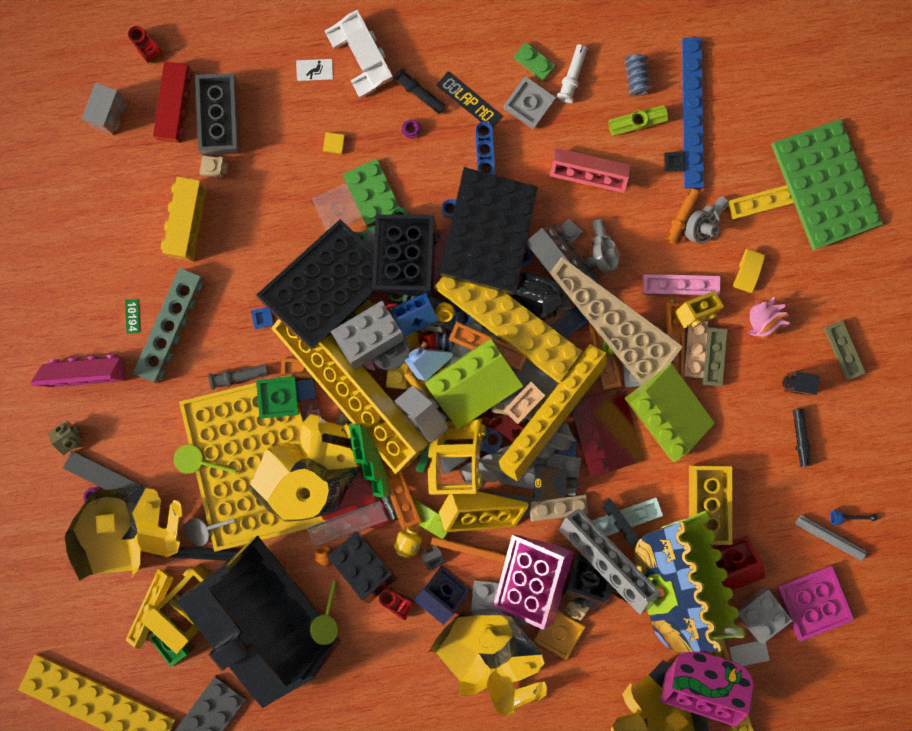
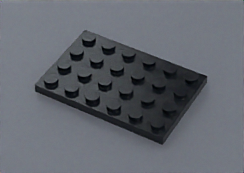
(488, 231)
(322, 285)

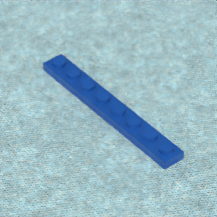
(692, 113)

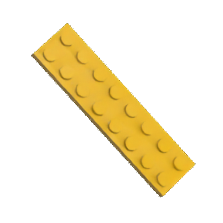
(513, 325)
(90, 699)

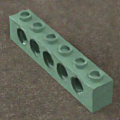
(159, 331)

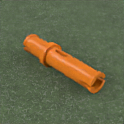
(682, 217)

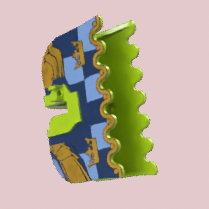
(694, 600)

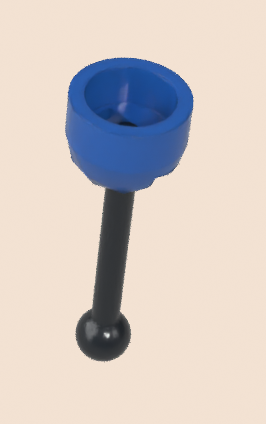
(838, 517)

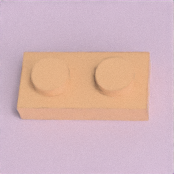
(524, 402)

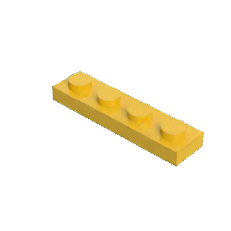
(760, 202)
(155, 594)

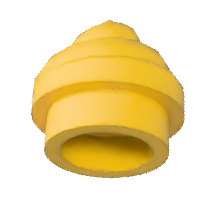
(445, 312)

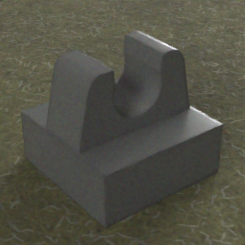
(433, 558)

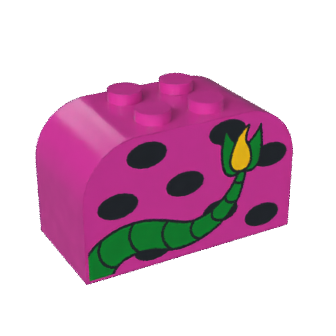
(708, 687)

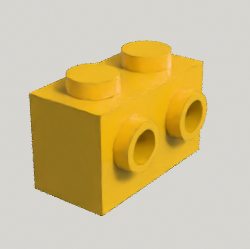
(699, 309)

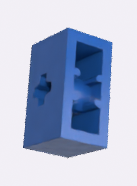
(414, 314)

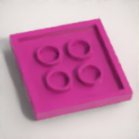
(815, 603)

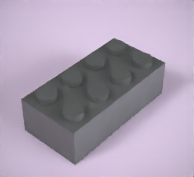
(217, 114)
(551, 245)

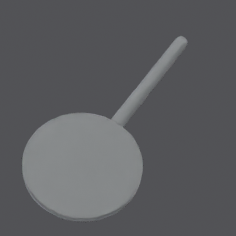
(198, 531)

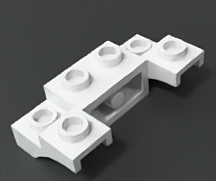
(362, 43)

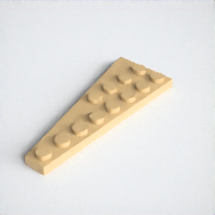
(631, 337)

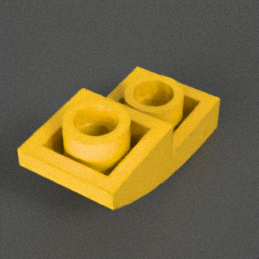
(749, 270)

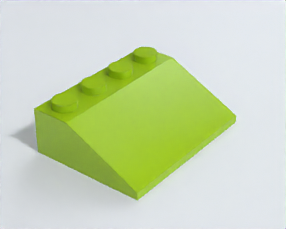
(473, 383)
(670, 412)

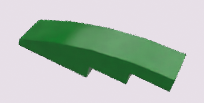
(367, 454)

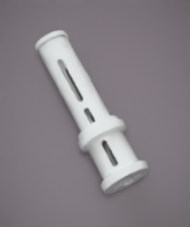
(570, 82)

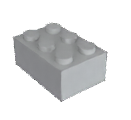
(367, 335)

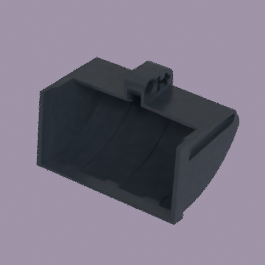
(257, 623)

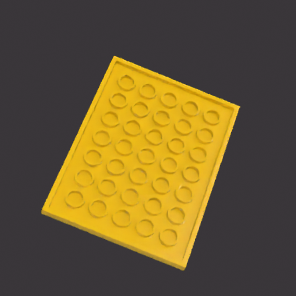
(233, 436)

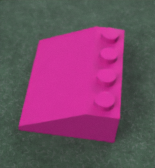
(80, 372)
(533, 580)

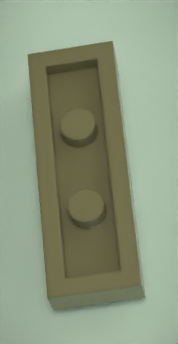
(844, 350)
(714, 357)

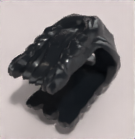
(539, 295)

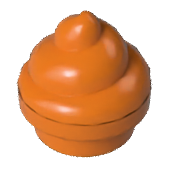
(321, 555)

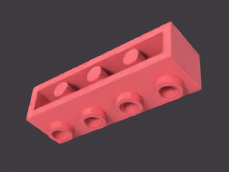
(590, 170)

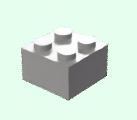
(104, 109)
(422, 413)
(762, 615)

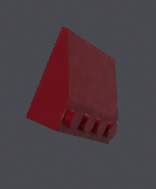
(606, 432)

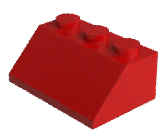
(740, 563)

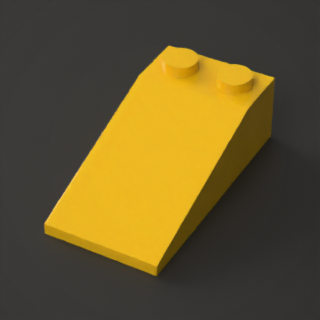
(480, 512)

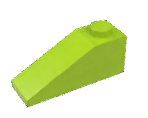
(430, 519)

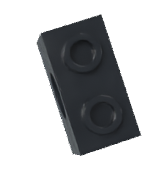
(801, 383)

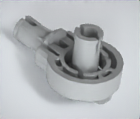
(705, 222)
(605, 252)

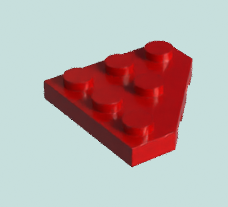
(358, 496)

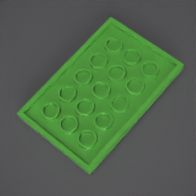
(826, 184)

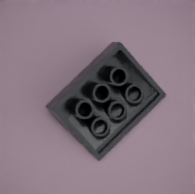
(404, 254)

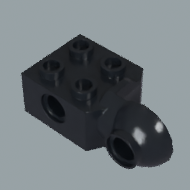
(587, 585)

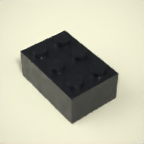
(362, 567)

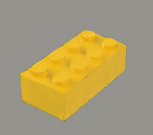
(184, 219)
(712, 491)

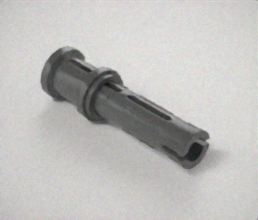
(229, 377)

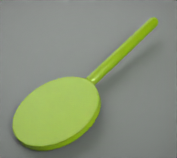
(189, 460)
(323, 627)

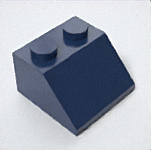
(442, 595)

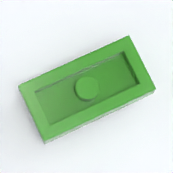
(534, 61)

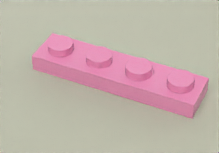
(680, 284)

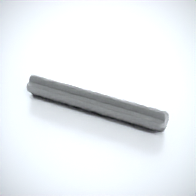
(831, 537)

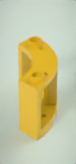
(472, 430)
(162, 626)

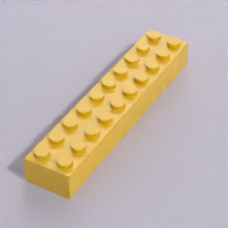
(358, 398)

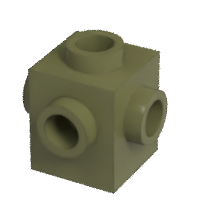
(65, 437)

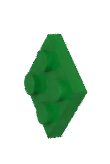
(277, 397)

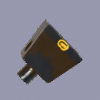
(551, 483)

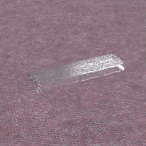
(347, 523)

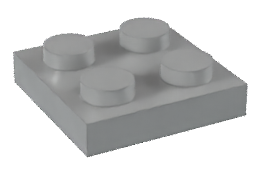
(529, 102)

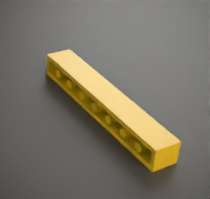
(553, 412)

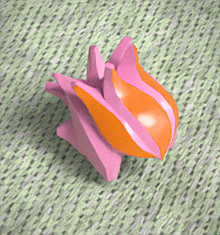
(767, 319)

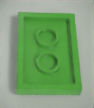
(370, 191)

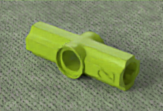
(649, 117)

